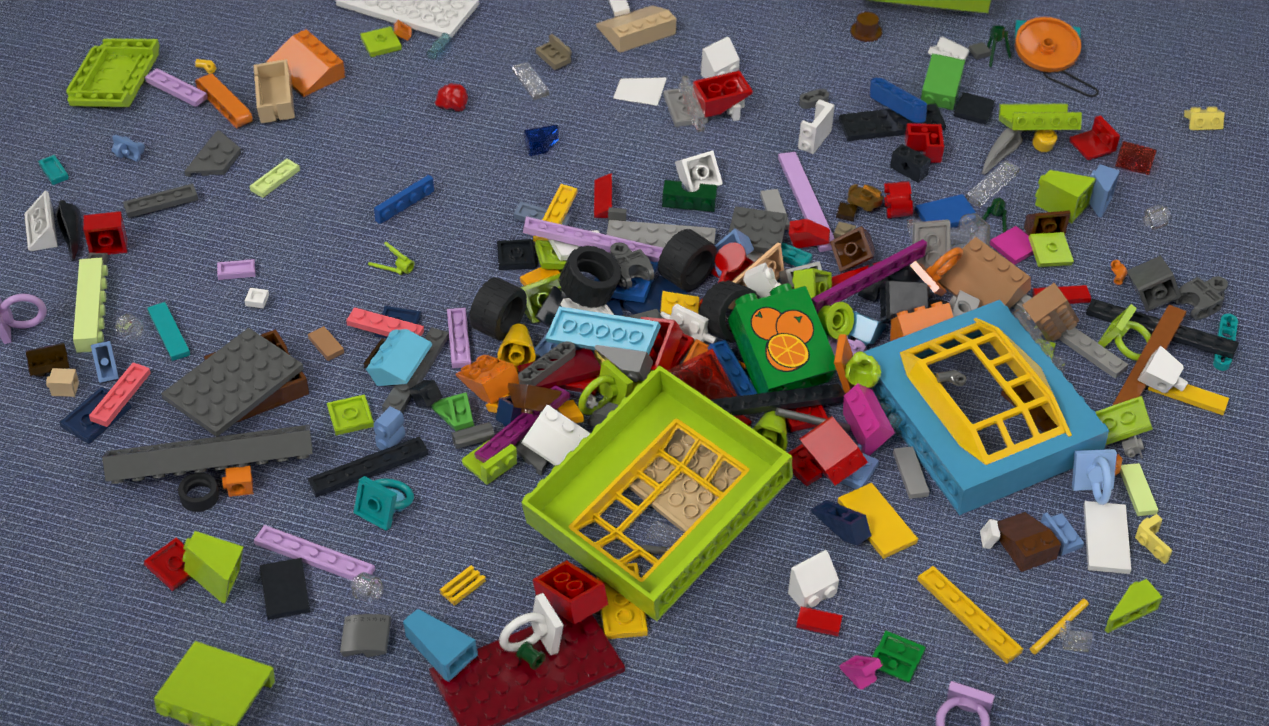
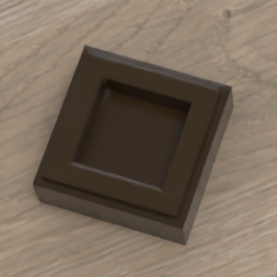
(846, 211)

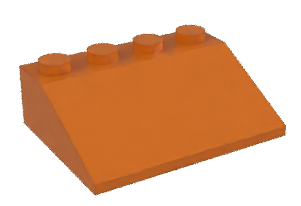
(309, 62)

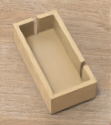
(274, 91)

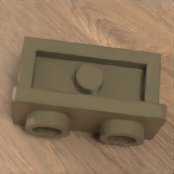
(555, 53)

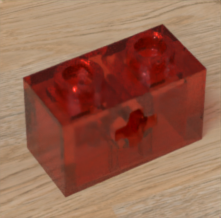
(1136, 158)

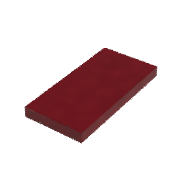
(580, 367)

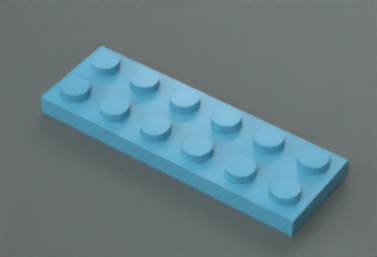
(596, 328)

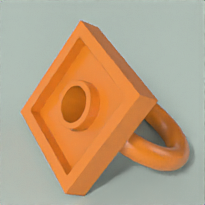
(933, 273)

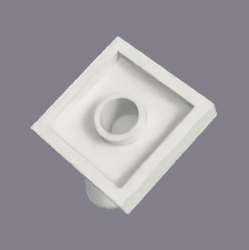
(544, 624)

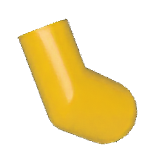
(208, 65)

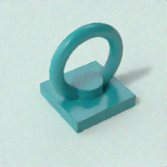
(378, 503)

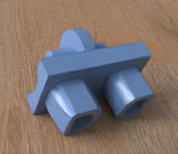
(126, 148)

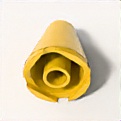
(517, 346)

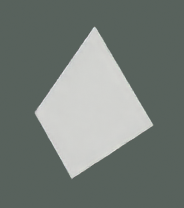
(640, 90)

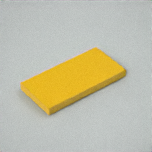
(887, 528)
(621, 616)

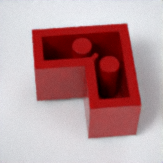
(926, 139)

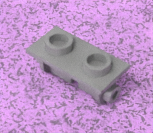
(1132, 446)

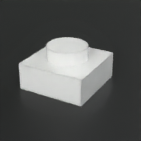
(256, 298)
(990, 534)

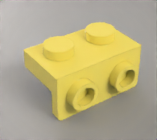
(1205, 119)

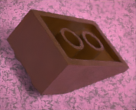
(1028, 541)

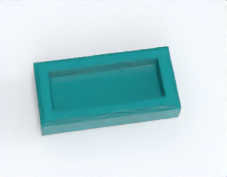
(53, 169)

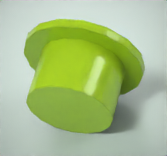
(837, 319)

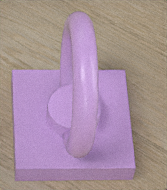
(6, 316)
(968, 700)

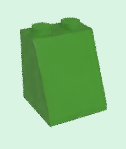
(943, 81)

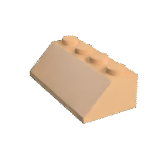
(772, 258)

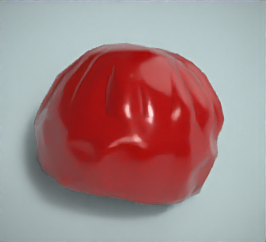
(452, 96)

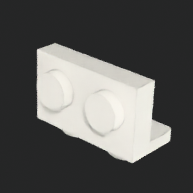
(949, 48)

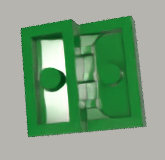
(898, 656)

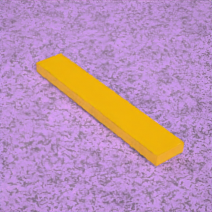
(970, 614)

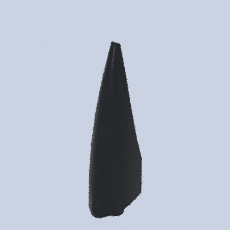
(70, 226)

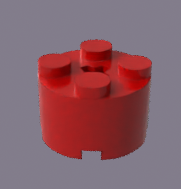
(898, 199)

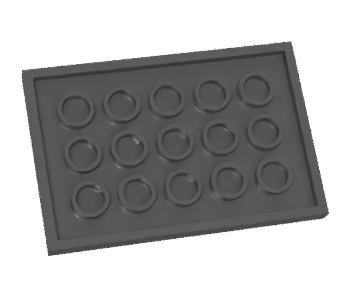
(232, 382)

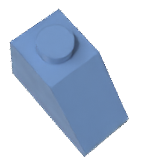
(104, 361)

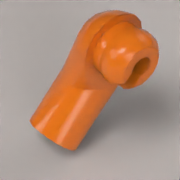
(1119, 270)

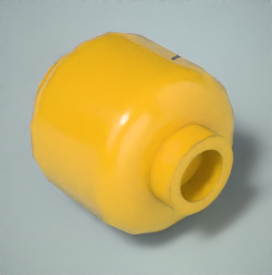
(1044, 140)

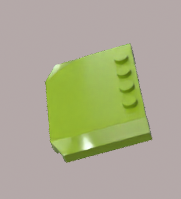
(113, 73)

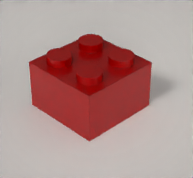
(105, 233)

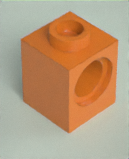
(238, 481)

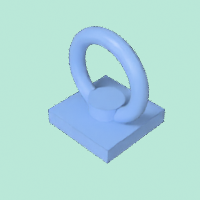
(1095, 472)

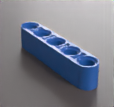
(898, 100)

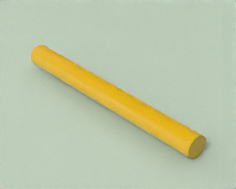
(1049, 635)

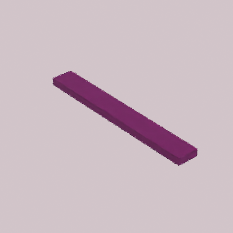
(870, 275)

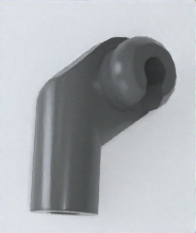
(952, 376)

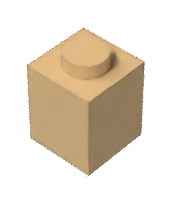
(63, 382)

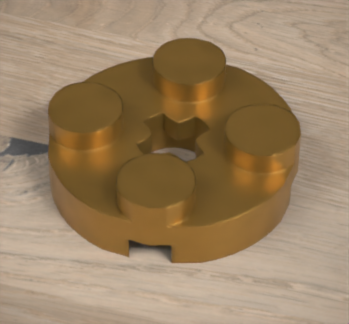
(865, 197)

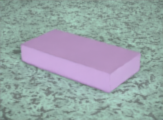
(236, 269)

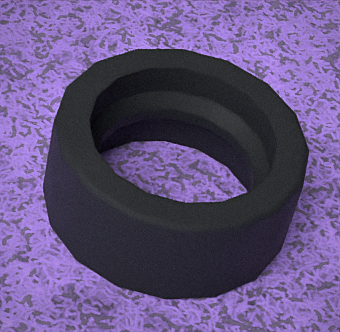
(202, 503)

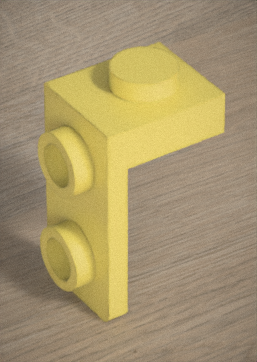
(1147, 537)

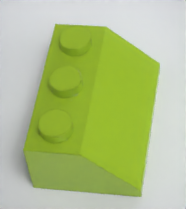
(537, 293)

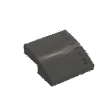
(365, 635)

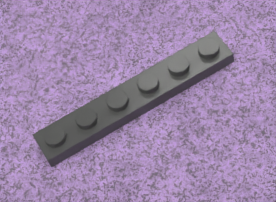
(400, 394)

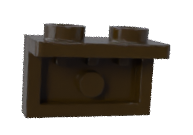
(45, 358)

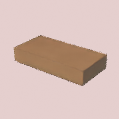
(326, 343)

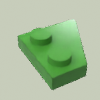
(455, 411)

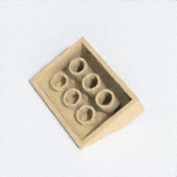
(638, 27)

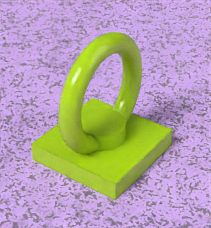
(1119, 328)
(611, 384)

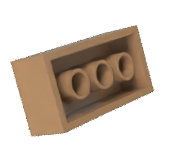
(1051, 312)

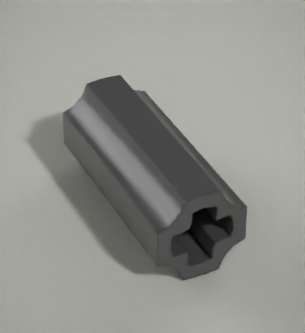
(472, 435)

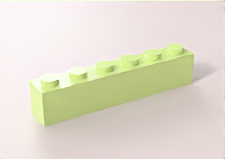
(90, 304)

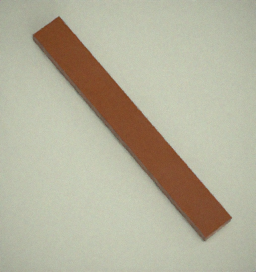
(1161, 337)

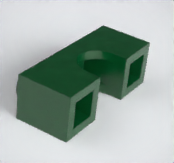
(701, 200)

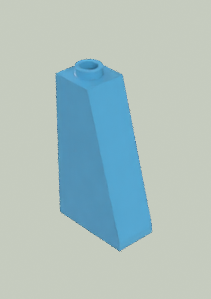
(440, 643)

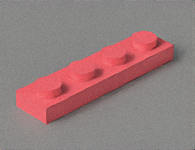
(379, 323)
(119, 394)

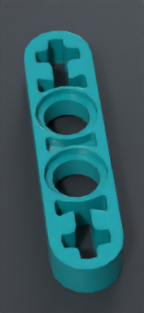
(1223, 328)

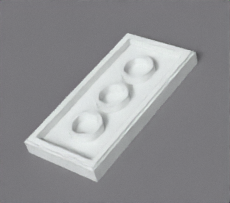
(1107, 537)

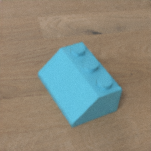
(398, 358)

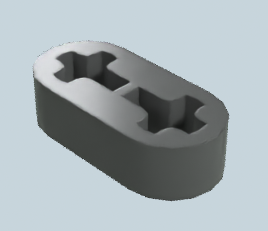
(809, 99)

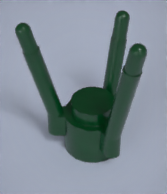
(997, 34)
(997, 208)

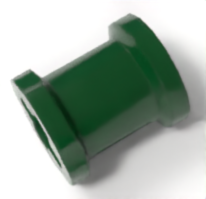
(530, 655)

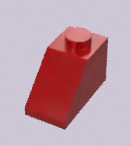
(808, 233)

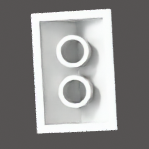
(41, 224)

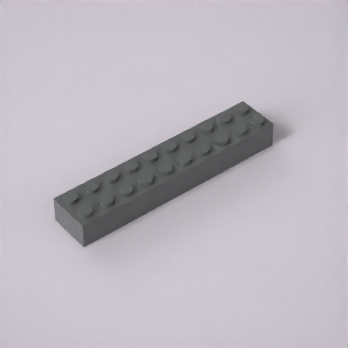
(207, 453)

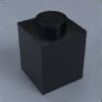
(425, 393)

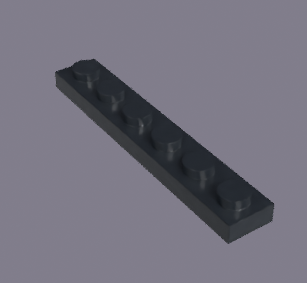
(367, 466)

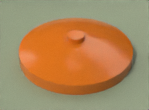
(1047, 44)

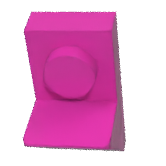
(861, 670)

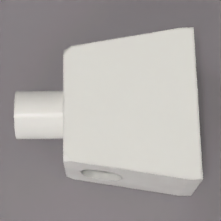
(1163, 372)

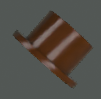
(866, 27)

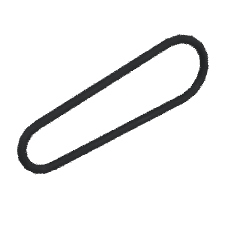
(1097, 91)

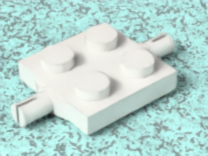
(690, 323)

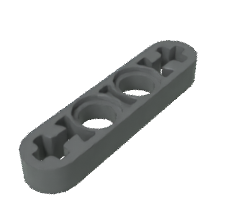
(563, 352)

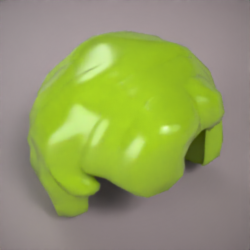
(863, 370)

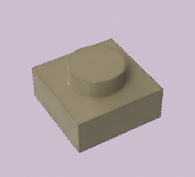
(843, 228)

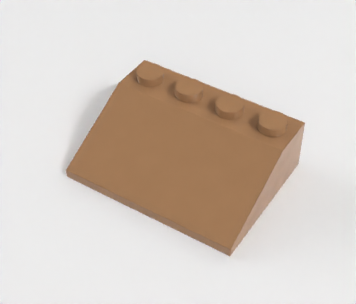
(986, 276)

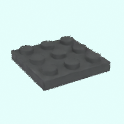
(761, 226)

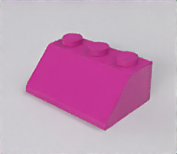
(866, 418)

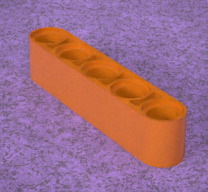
(224, 101)

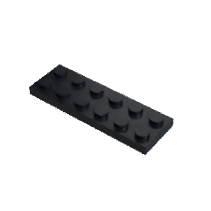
(883, 123)

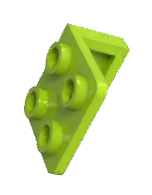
(494, 466)

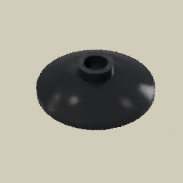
(905, 274)

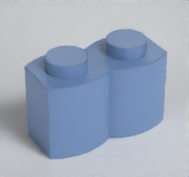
(389, 428)

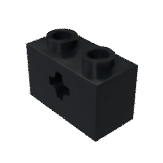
(910, 163)

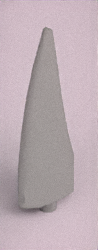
(1004, 145)

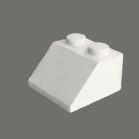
(719, 59)
(699, 170)
(813, 580)

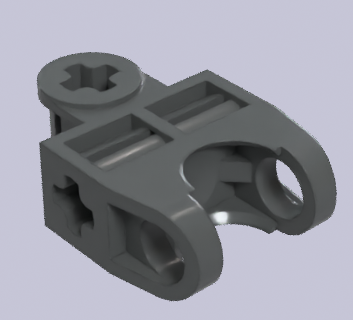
(632, 264)
(1204, 296)

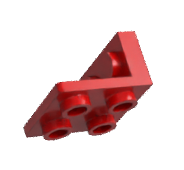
(1098, 141)

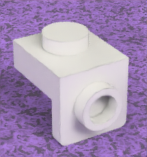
(734, 111)

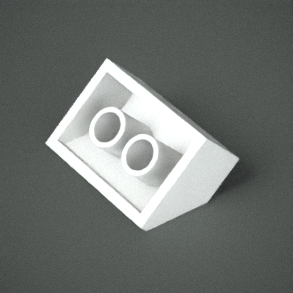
(554, 436)

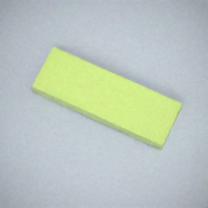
(274, 178)
(1138, 490)

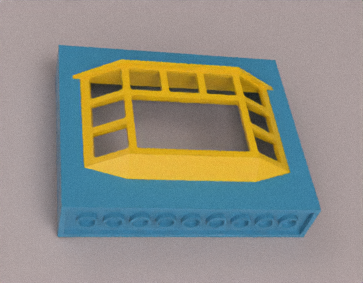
(946, 438)

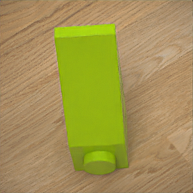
(1137, 602)

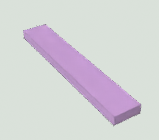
(311, 553)

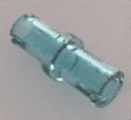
(438, 46)

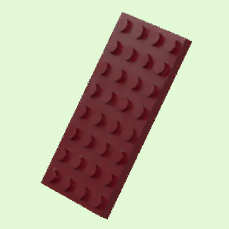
(503, 688)

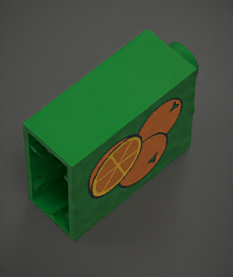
(782, 340)

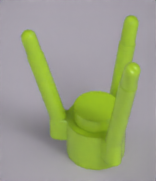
(403, 263)

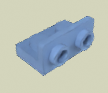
(862, 475)
(1064, 532)

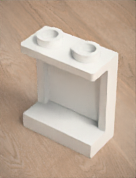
(815, 133)

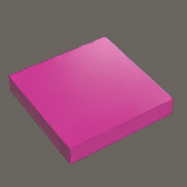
(1013, 245)

